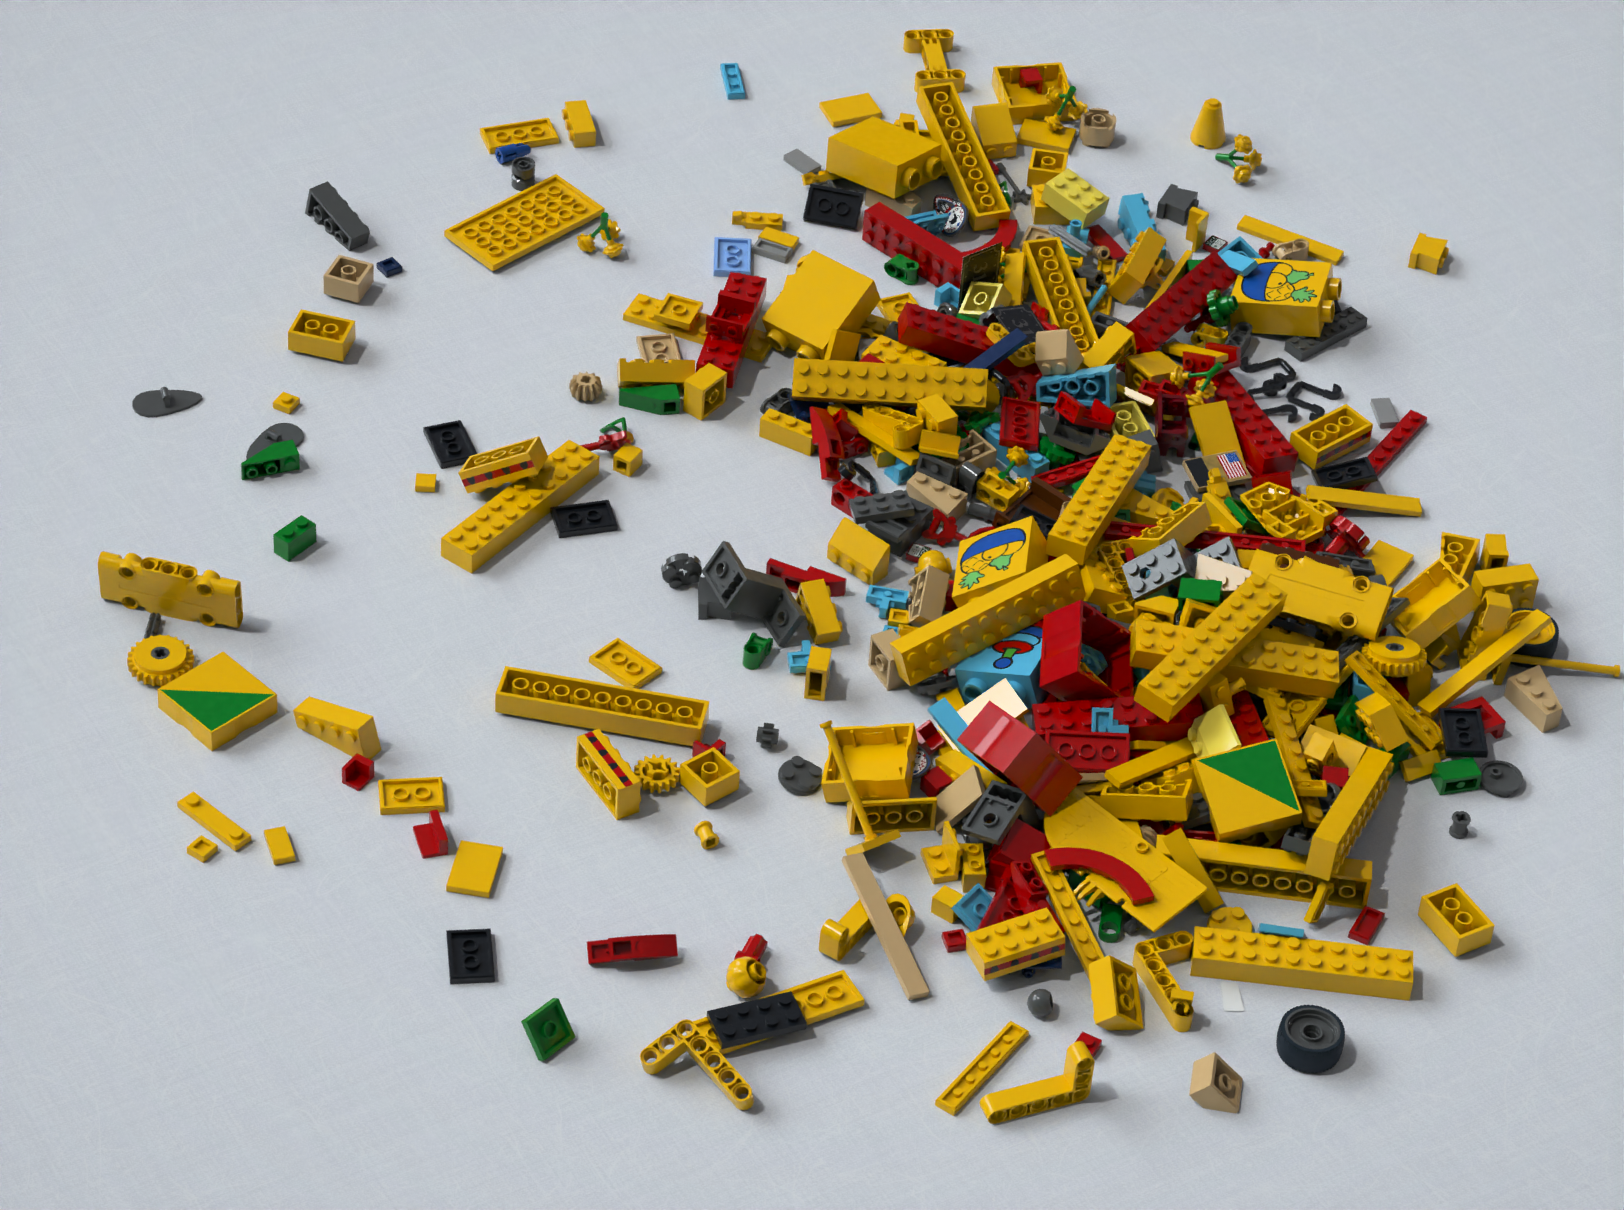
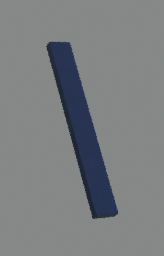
(993, 355)

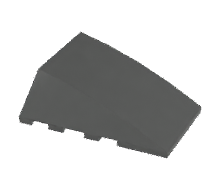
(1073, 436)

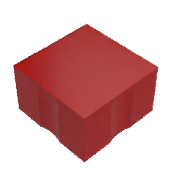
(1061, 654)
(1020, 757)

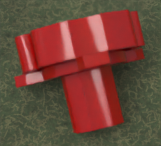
(1346, 537)

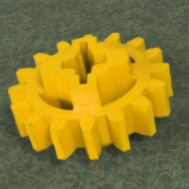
(657, 773)

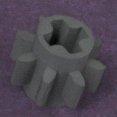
(767, 735)

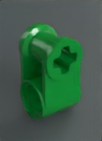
(902, 269)
(756, 651)

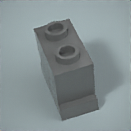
(1176, 204)
(709, 603)

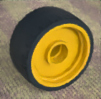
(1542, 644)

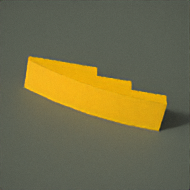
(1187, 859)

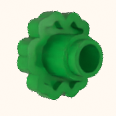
(1221, 307)
(1055, 453)

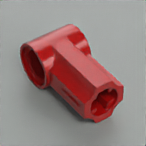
(753, 948)

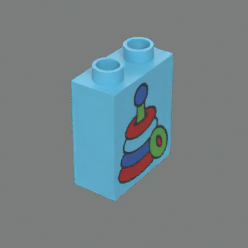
(1012, 658)

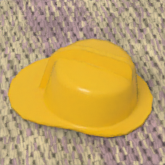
(902, 911)

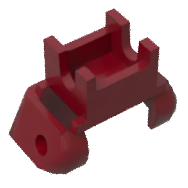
(1169, 432)

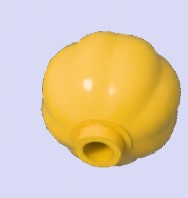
(934, 559)
(746, 977)

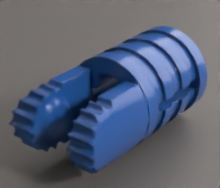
(511, 151)

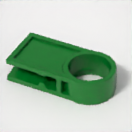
(1110, 919)

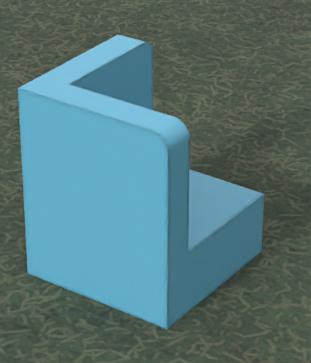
(947, 293)
(899, 472)

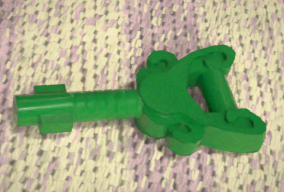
(978, 420)

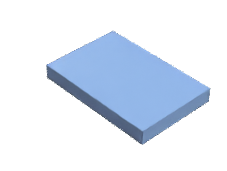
(732, 256)

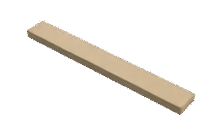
(885, 926)

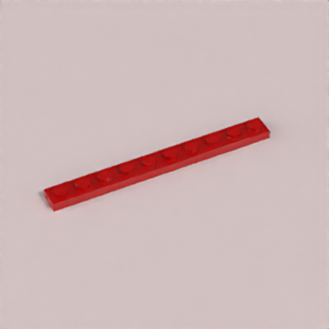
(1392, 445)
(1125, 530)

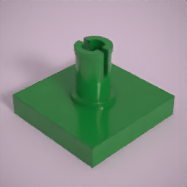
(1244, 515)
(548, 1029)

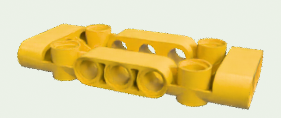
(170, 589)
(1325, 594)

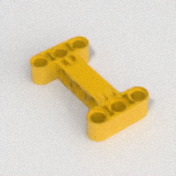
(931, 45)

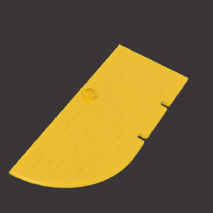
(1086, 825)

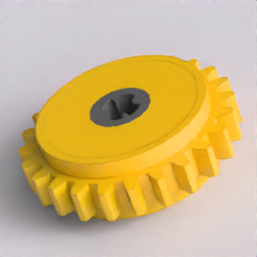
(1395, 656)
(159, 660)

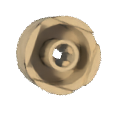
(1097, 128)

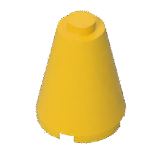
(1209, 126)

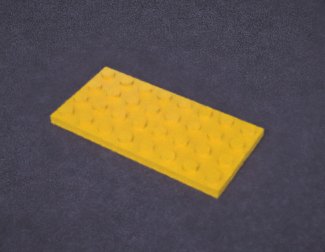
(524, 222)

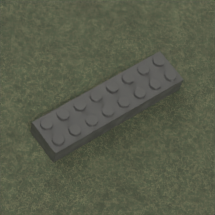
(1343, 325)
(1298, 839)

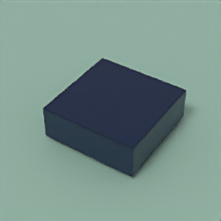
(389, 267)

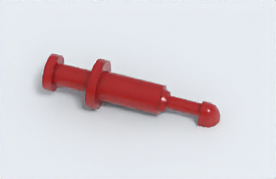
(1265, 252)

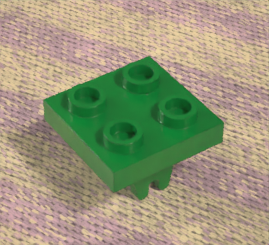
(1348, 722)

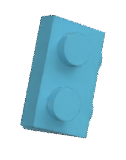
(930, 221)

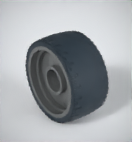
(1310, 1039)

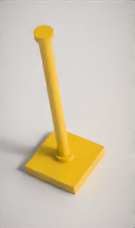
(1499, 671)
(871, 839)

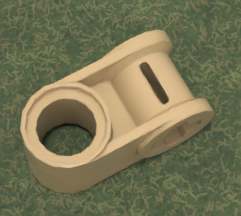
(1293, 250)

